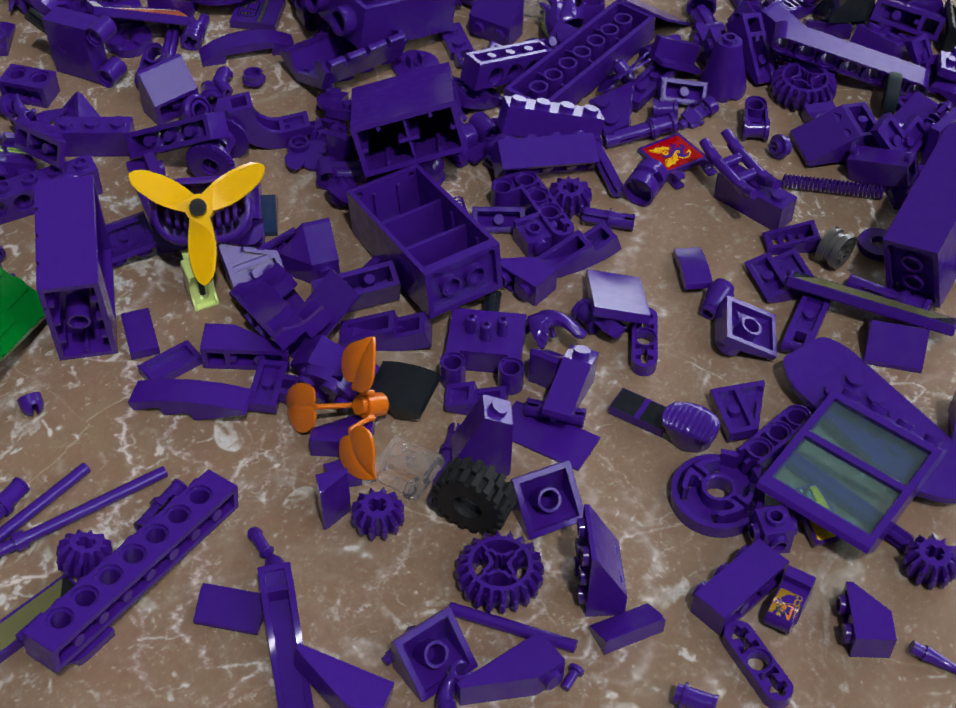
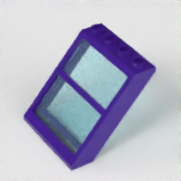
(853, 469)

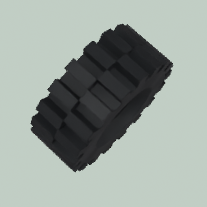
(473, 495)

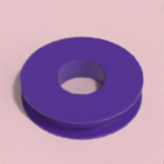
(865, 243)

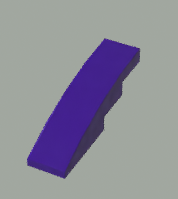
(195, 397)

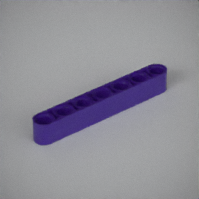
(846, 57)

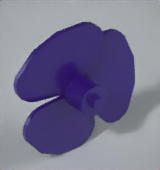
(622, 73)

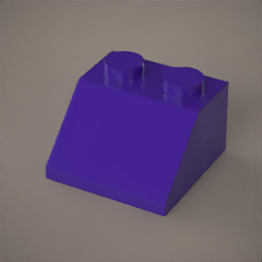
(497, 20)

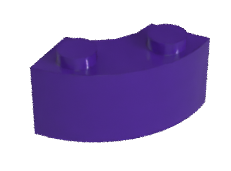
(320, 352)

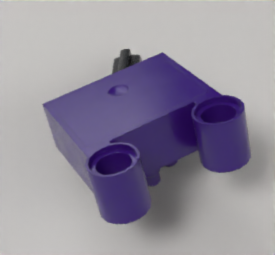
(79, 43)

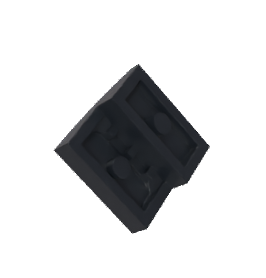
(406, 387)

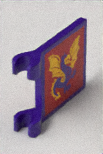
(677, 155)

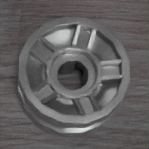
(835, 247)

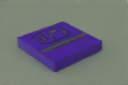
(257, 14)

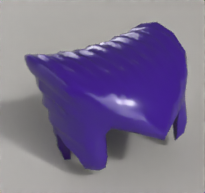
(690, 426)

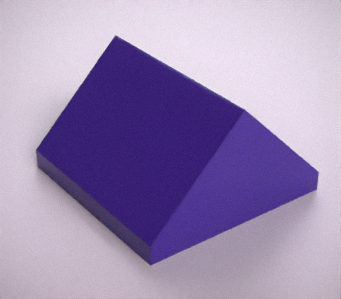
(895, 346)
(547, 499)
(428, 652)

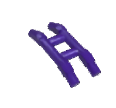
(738, 155)

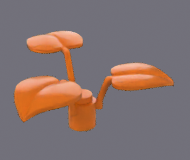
(358, 447)

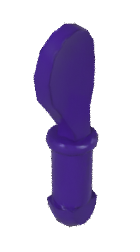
(265, 550)

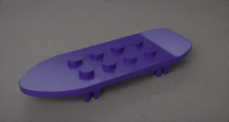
(830, 365)

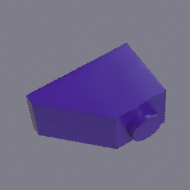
(310, 251)

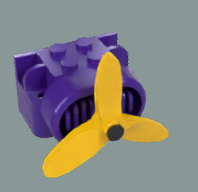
(204, 213)

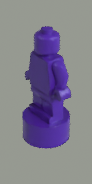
(693, 116)

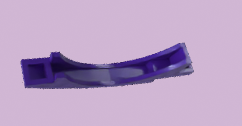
(283, 634)

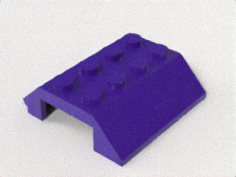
(334, 58)

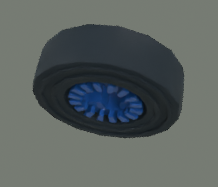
(891, 93)

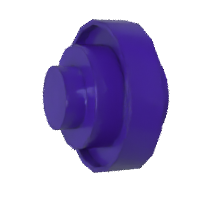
(337, 189)

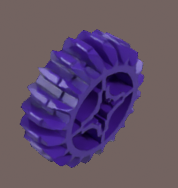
(802, 84)
(498, 582)

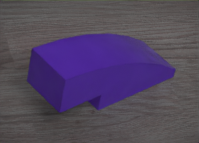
(582, 250)
(391, 331)

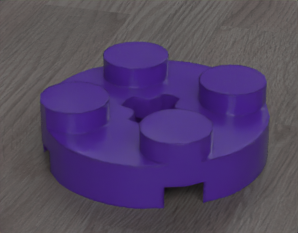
(129, 39)
(326, 387)

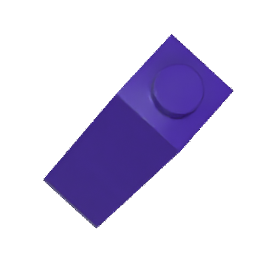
(486, 434)

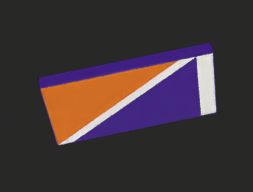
(137, 13)

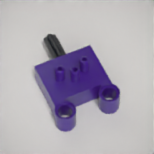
(485, 343)

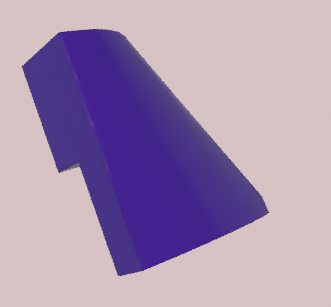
(325, 438)

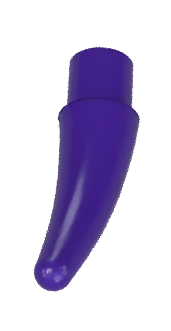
(931, 656)

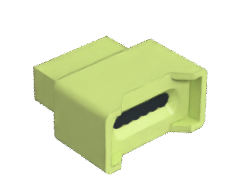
(200, 295)

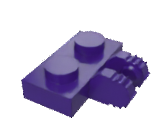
(269, 385)

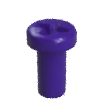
(574, 672)

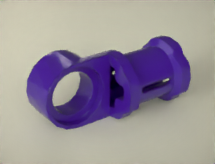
(582, 312)

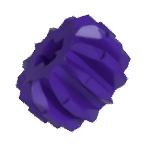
(571, 195)
(377, 514)
(81, 553)
(930, 561)

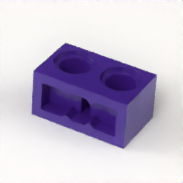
(34, 85)

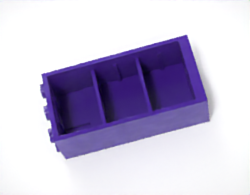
(923, 234)
(430, 237)

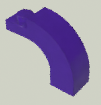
(265, 130)

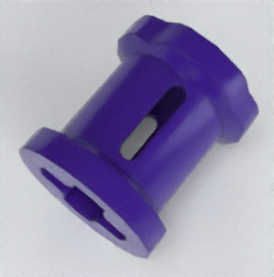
(660, 108)

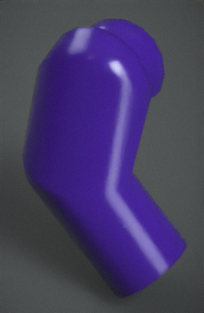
(221, 80)

